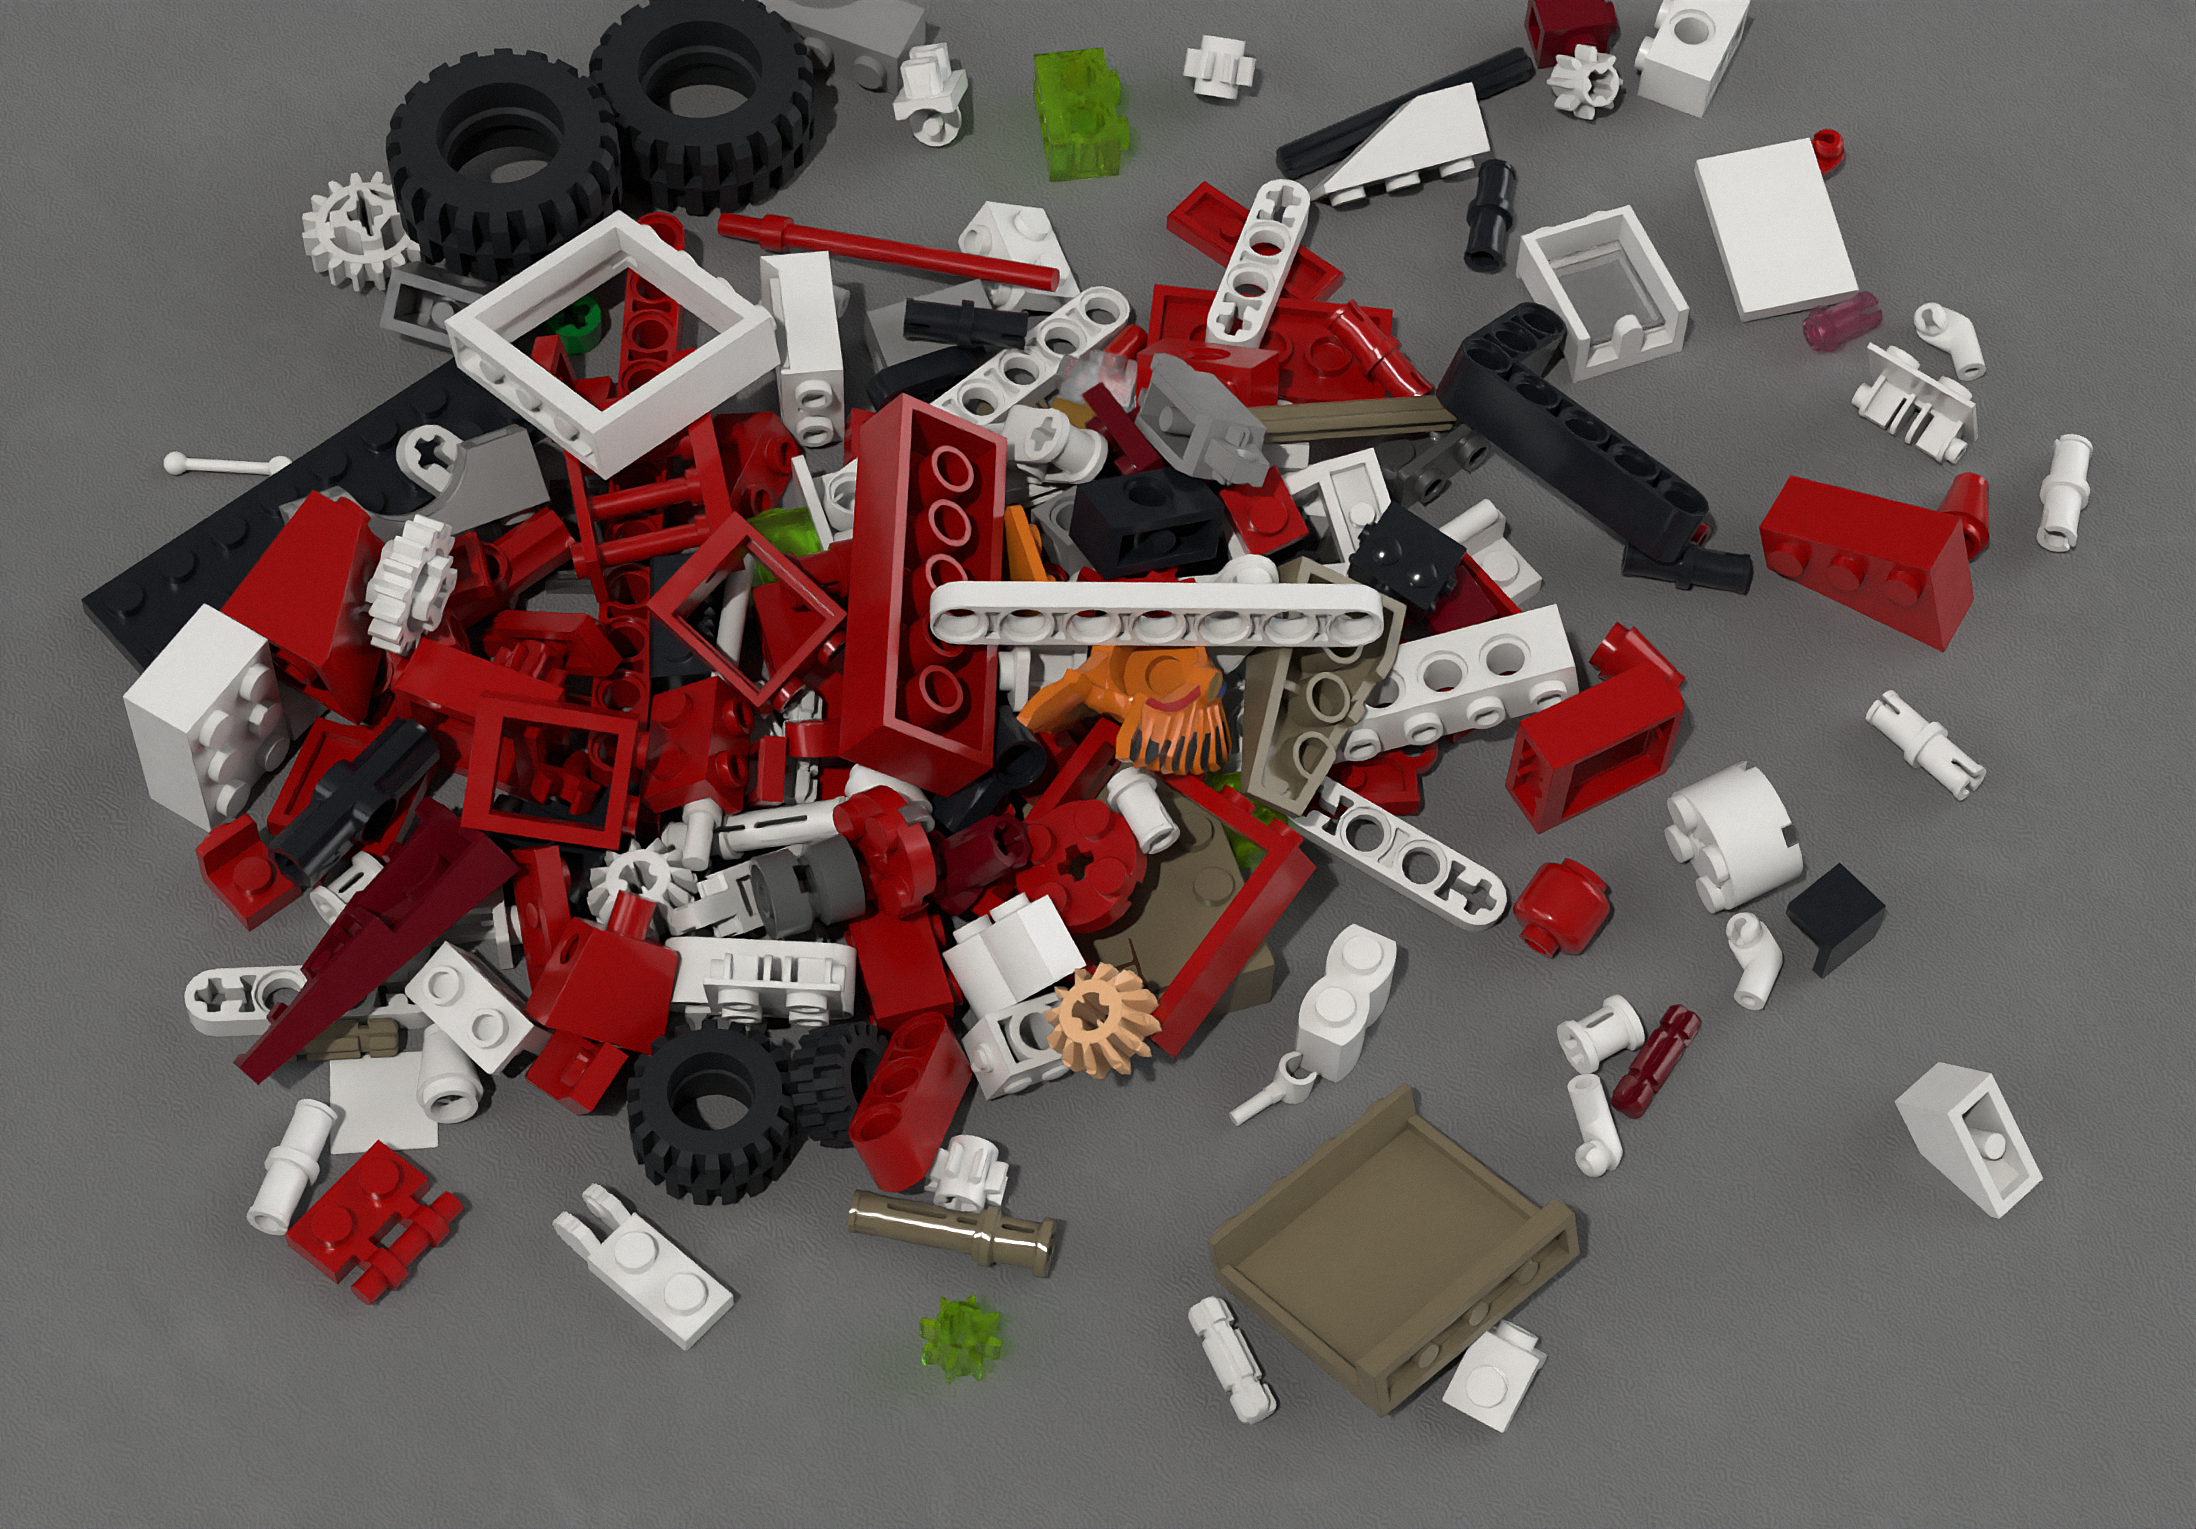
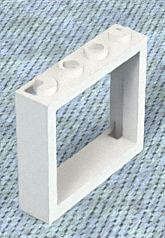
(655, 410)

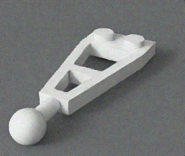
(1351, 497)

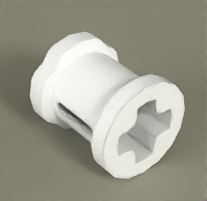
(1601, 1034)

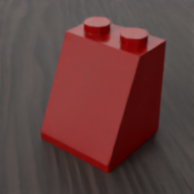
(314, 606)

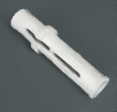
(762, 828)

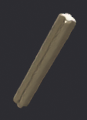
(1353, 418)

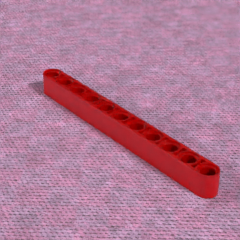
(648, 323)

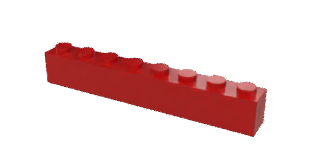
(896, 957)

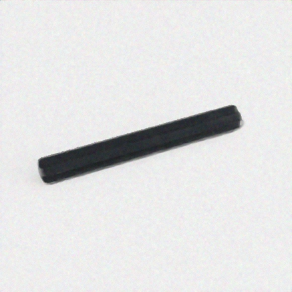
(1345, 136)

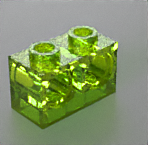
(1078, 114)

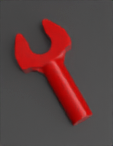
(567, 783)

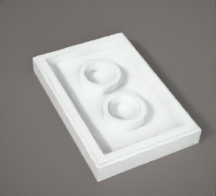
(1775, 229)

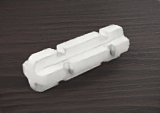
(798, 784)
(1232, 1360)

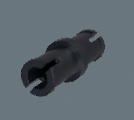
(1490, 215)
(965, 324)
(1695, 566)

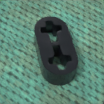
(922, 377)

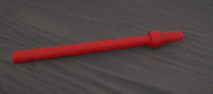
(781, 234)

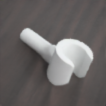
(1281, 1088)

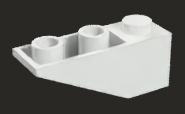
(1420, 136)

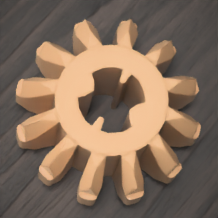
(1120, 1035)

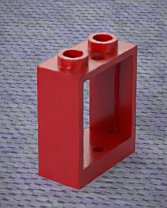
(702, 575)
(442, 694)
(1594, 746)
(485, 762)

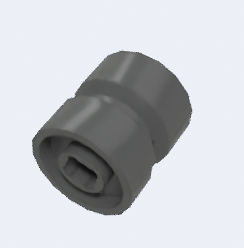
(829, 880)

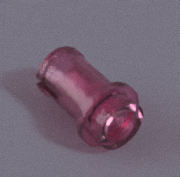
(1828, 327)

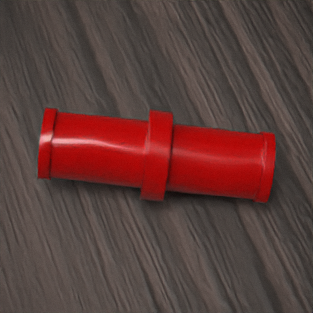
(1377, 353)

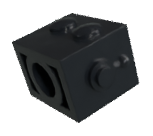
(1406, 561)

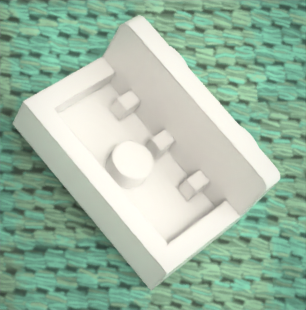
(1019, 236)

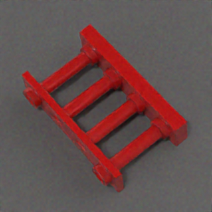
(701, 485)

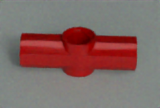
(518, 562)

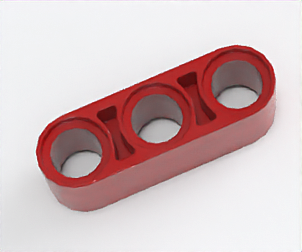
(910, 1102)

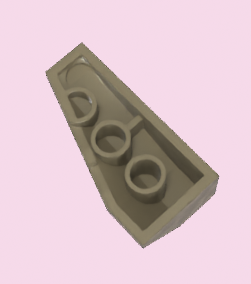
(1307, 700)

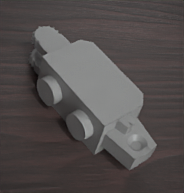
(1200, 425)

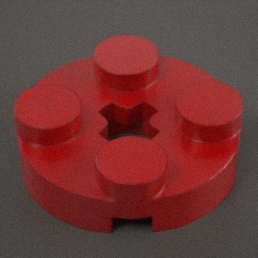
(1088, 830)
(890, 855)

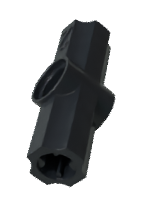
(353, 802)

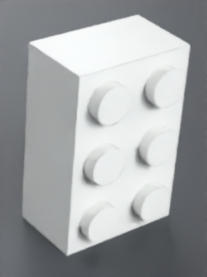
(208, 719)

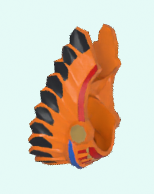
(1159, 693)

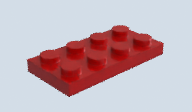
(1311, 358)

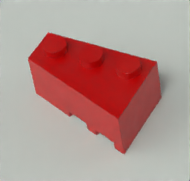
(1872, 556)

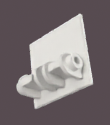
(1944, 400)
(744, 998)

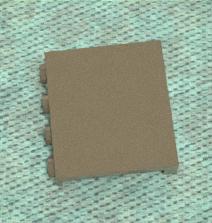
(1389, 1252)

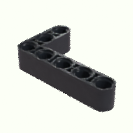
(1501, 395)

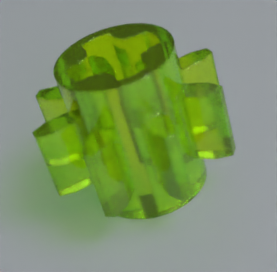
(978, 1344)

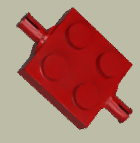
(323, 748)

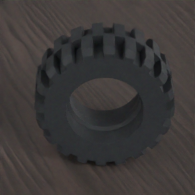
(493, 106)
(715, 157)

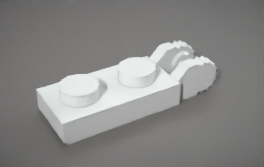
(646, 1269)

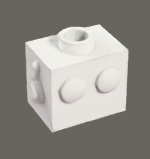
(1011, 1047)

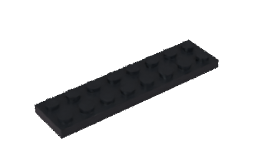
(209, 561)

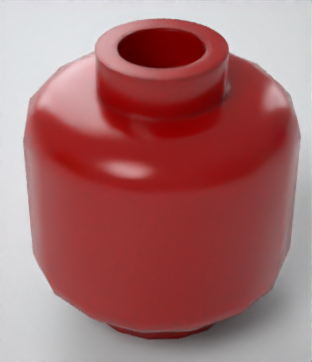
(1561, 908)

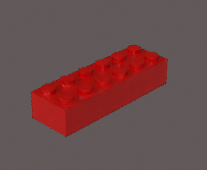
(921, 519)

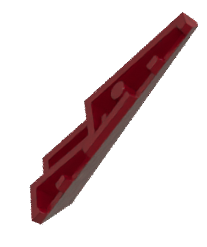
(397, 915)

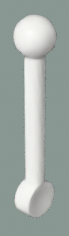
(177, 463)

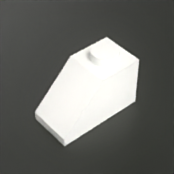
(1970, 1136)

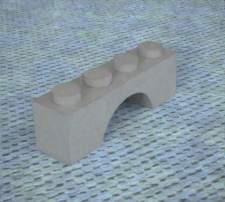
(858, 40)
(490, 481)

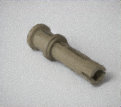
(983, 1235)

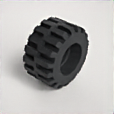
(700, 1066)

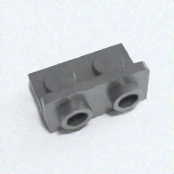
(1421, 462)

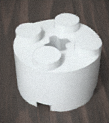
(1732, 836)

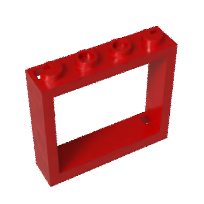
(1241, 924)

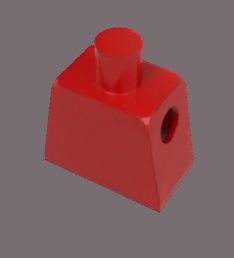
(608, 979)

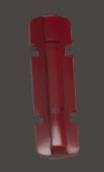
(1655, 1061)

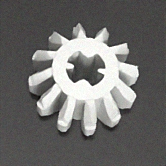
(646, 872)

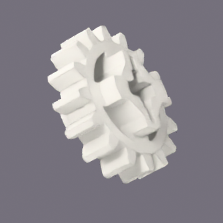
(339, 239)
(411, 585)

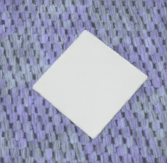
(378, 1102)

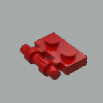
(361, 1211)

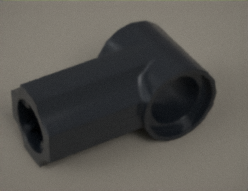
(1016, 764)

